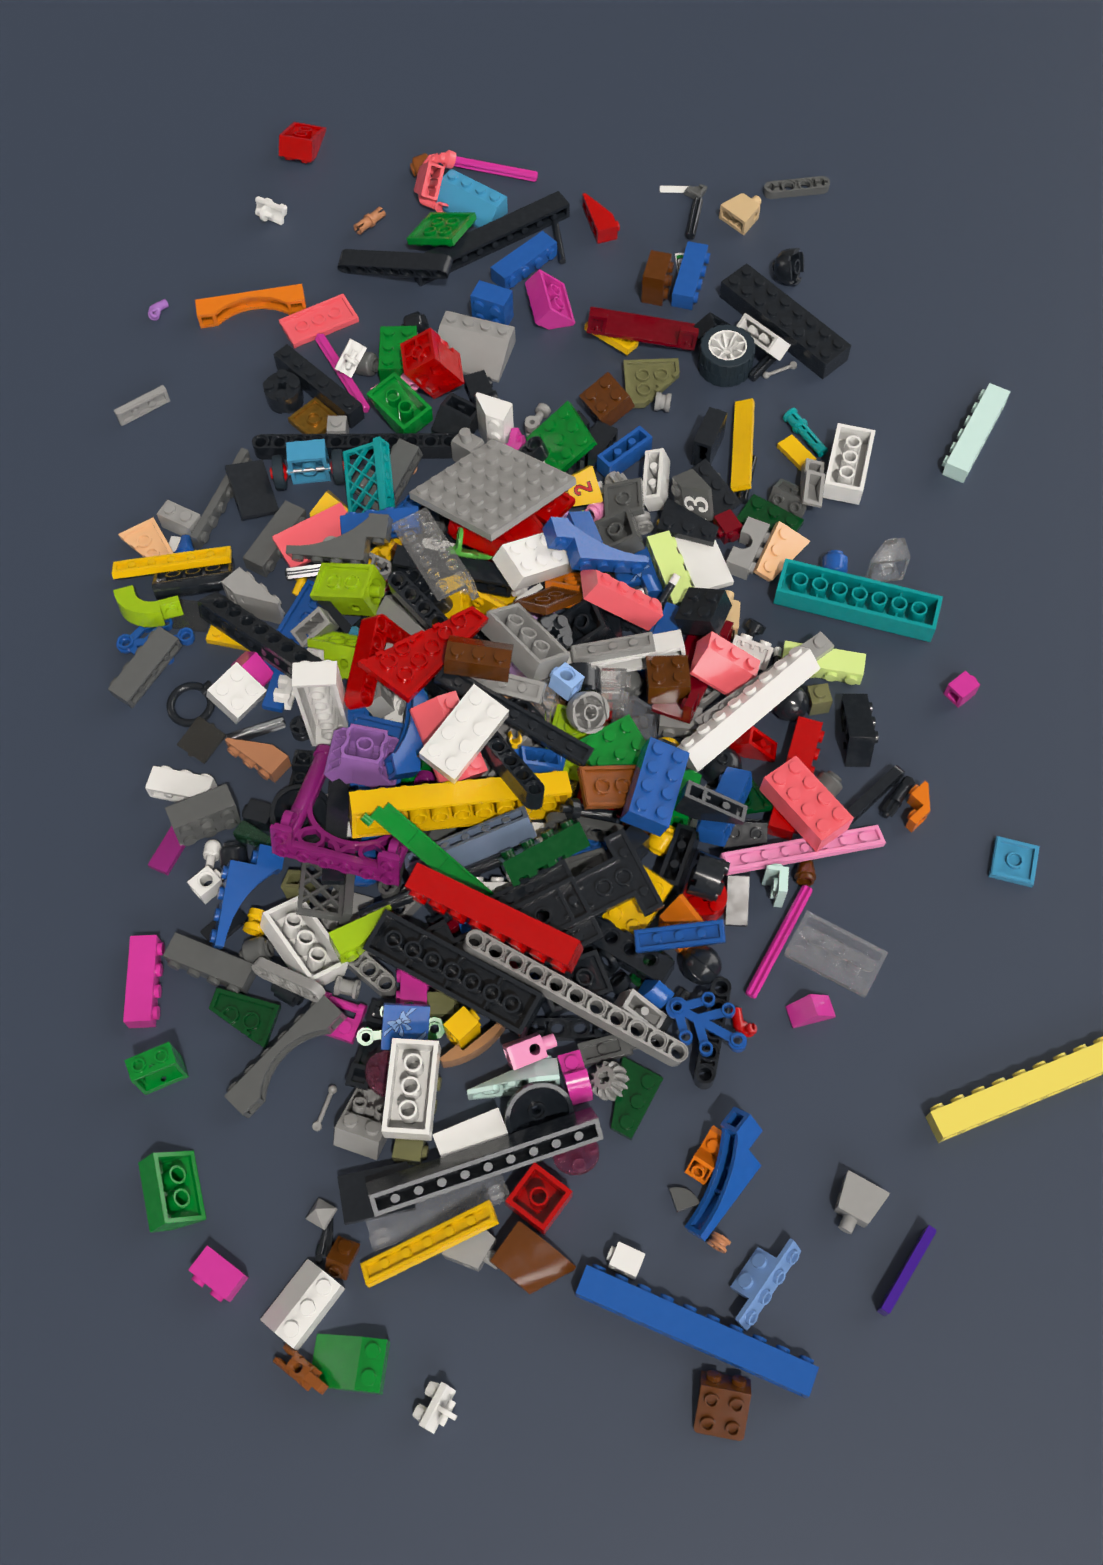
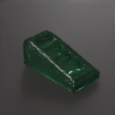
(251, 835)

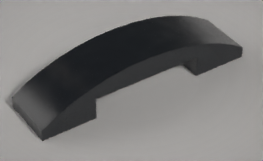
(356, 1075)

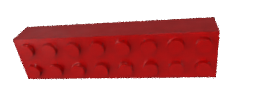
(495, 918)

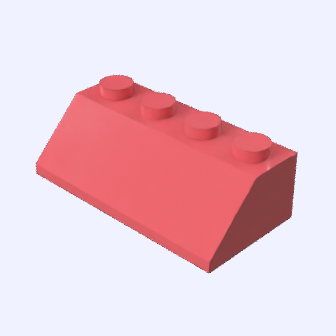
(620, 599)
(429, 718)

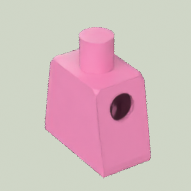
(518, 1051)

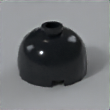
(788, 266)
(718, 765)

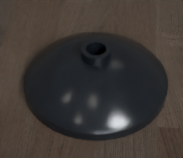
(285, 800)
(550, 1098)

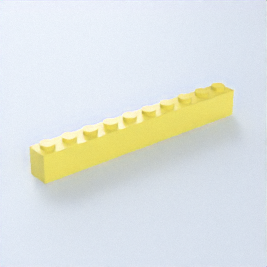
(1017, 1092)

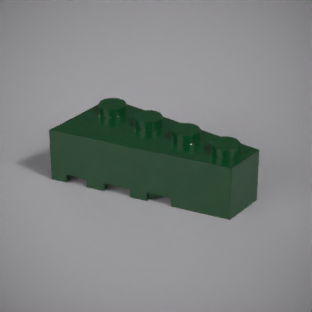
(543, 851)

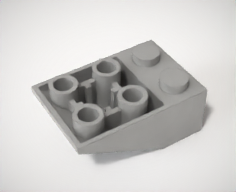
(253, 597)
(362, 1124)

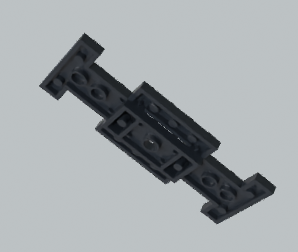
(576, 899)

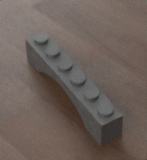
(251, 1090)

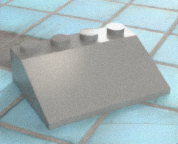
(480, 343)

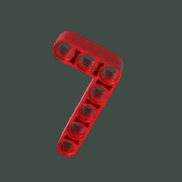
(372, 637)

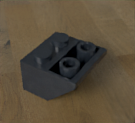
(454, 415)

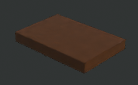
(550, 600)

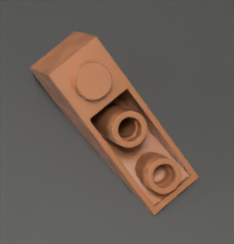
(263, 757)

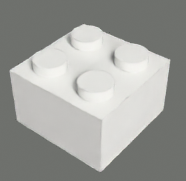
(236, 693)

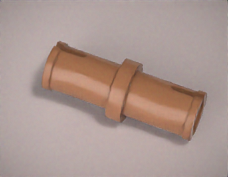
(369, 220)

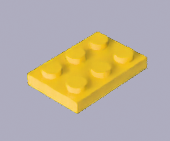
(629, 915)

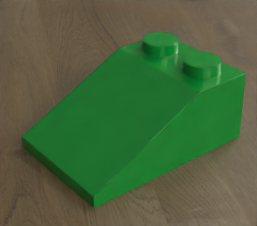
(400, 405)
(352, 1362)

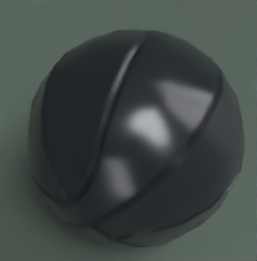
(793, 705)
(701, 965)

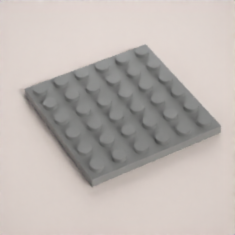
(492, 489)

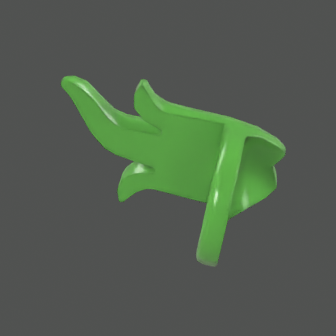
(467, 553)

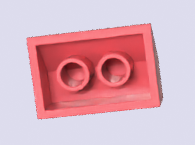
(722, 664)

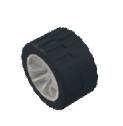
(726, 355)

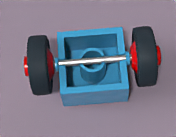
(307, 463)

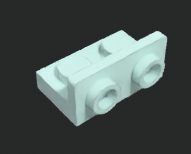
(776, 877)

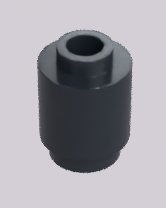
(286, 996)

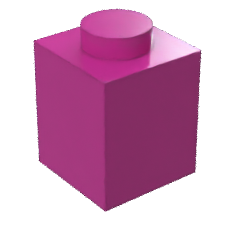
(962, 689)

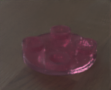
(377, 1072)
(578, 1160)

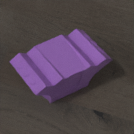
(359, 756)

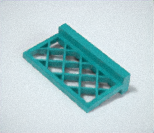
(382, 475)

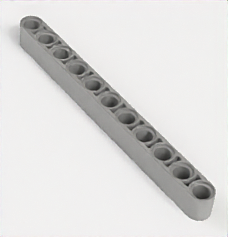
(585, 996)

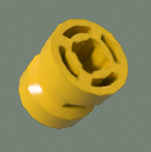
(252, 926)

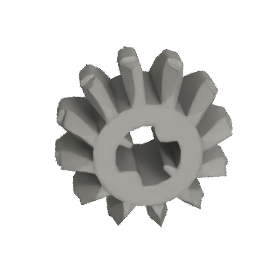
(609, 1081)

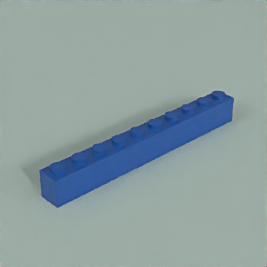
(698, 1332)

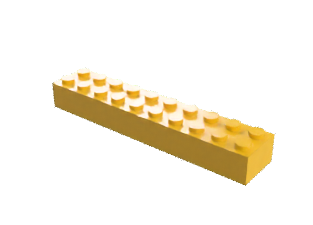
(451, 804)

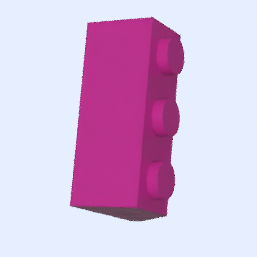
(549, 301)

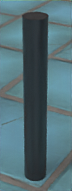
(557, 235)

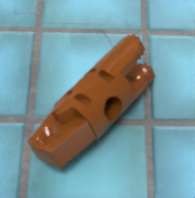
(301, 1370)

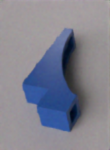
(587, 552)
(403, 760)
(238, 882)
(731, 1173)

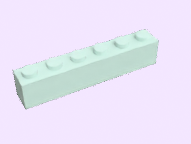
(975, 433)

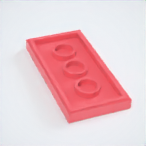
(321, 318)
(310, 532)

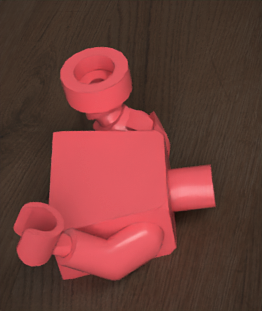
(430, 178)

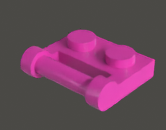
(348, 1028)

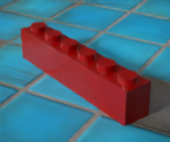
(803, 745)

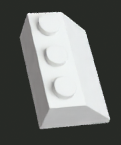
(494, 418)
(302, 1304)

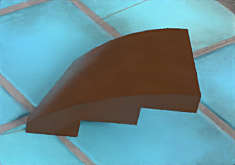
(530, 1260)

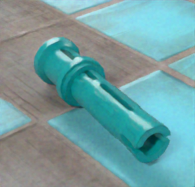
(800, 427)

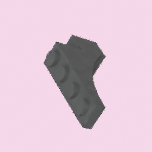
(350, 547)

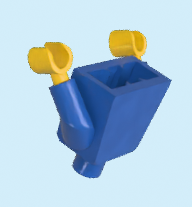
(537, 759)

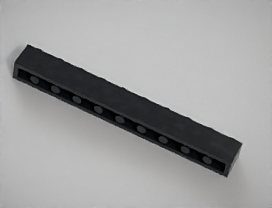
(503, 232)
(483, 1161)

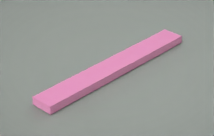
(799, 850)

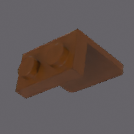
(722, 1405)

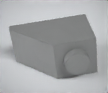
(640, 1007)

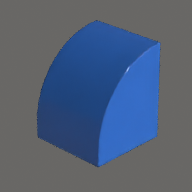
(651, 586)
(656, 992)

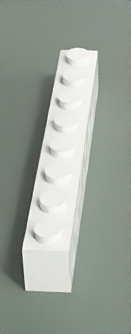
(749, 707)

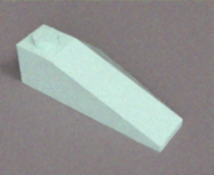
(511, 1081)

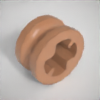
(718, 1242)

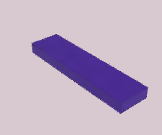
(907, 1270)

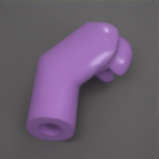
(155, 309)

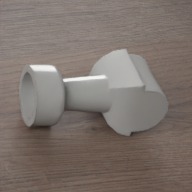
(533, 422)

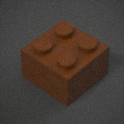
(657, 278)
(607, 400)
(667, 679)

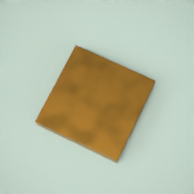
(311, 417)

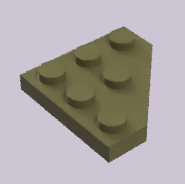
(647, 377)

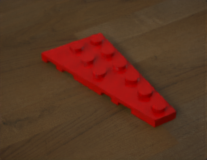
(418, 658)

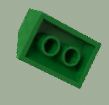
(171, 1190)

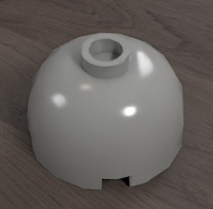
(587, 712)

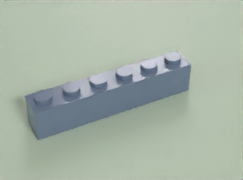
(484, 839)

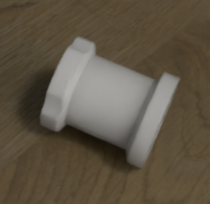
(347, 987)

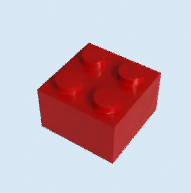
(539, 1198)

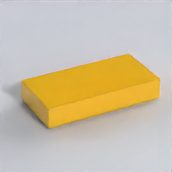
(795, 451)

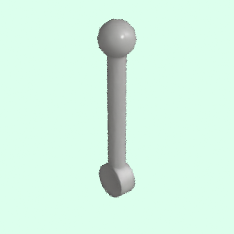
(793, 365)
(317, 1126)

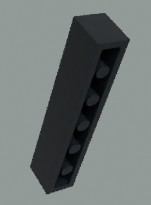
(320, 385)
(484, 573)

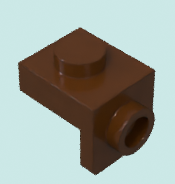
(341, 1257)

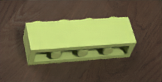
(667, 562)
(836, 665)

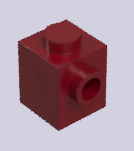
(728, 525)

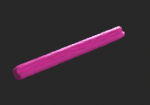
(496, 169)
(347, 381)
(778, 941)

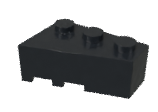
(859, 729)

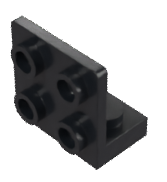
(748, 835)

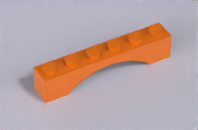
(217, 309)

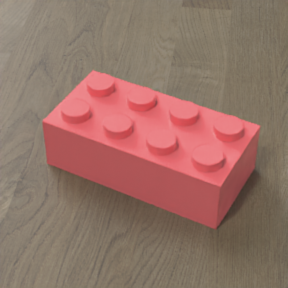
(806, 803)

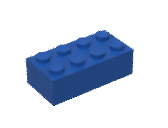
(655, 786)

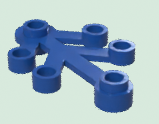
(134, 641)
(704, 1021)

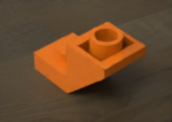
(920, 802)
(705, 1158)

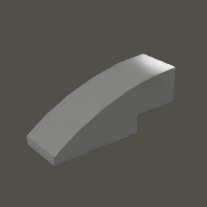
(812, 482)

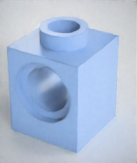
(565, 681)

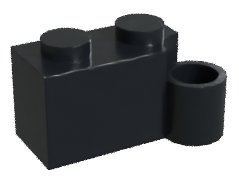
(478, 383)

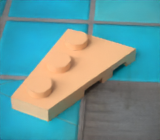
(146, 539)
(780, 545)

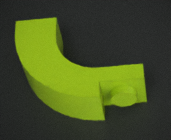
(145, 612)

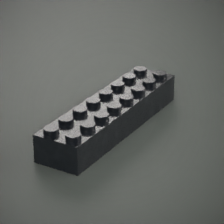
(809, 338)
(454, 973)

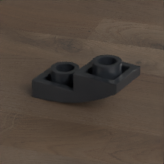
(300, 765)

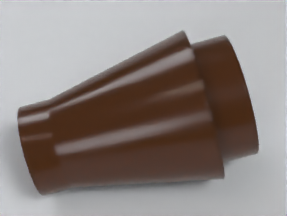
(805, 873)

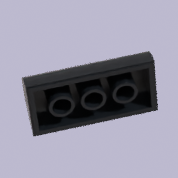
(191, 580)

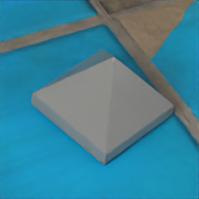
(321, 1213)

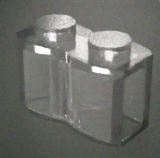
(614, 686)

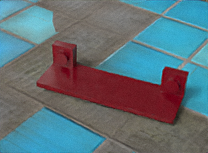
(642, 328)
(686, 710)

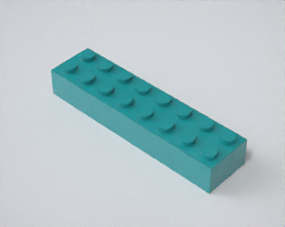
(858, 600)

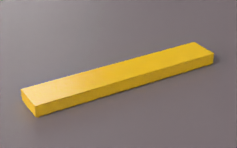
(742, 445)
(171, 562)
(429, 1243)

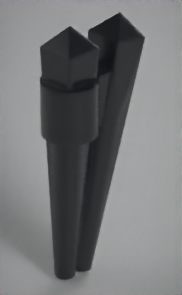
(326, 1243)

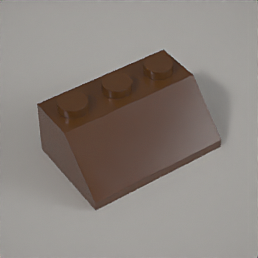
(478, 658)

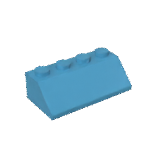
(468, 195)

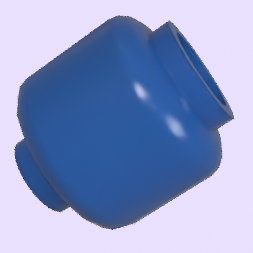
(835, 560)

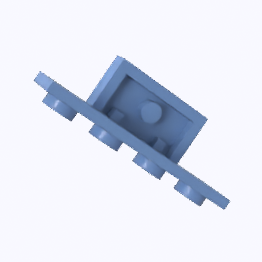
(760, 1279)

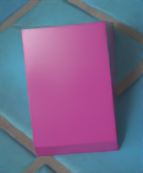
(255, 667)
(810, 1010)

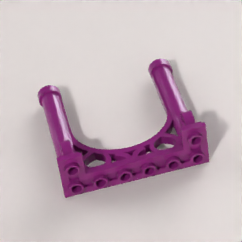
(289, 842)

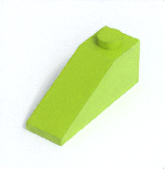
(351, 938)

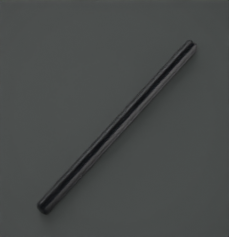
(403, 898)

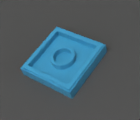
(1014, 861)

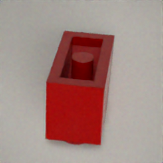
(755, 745)

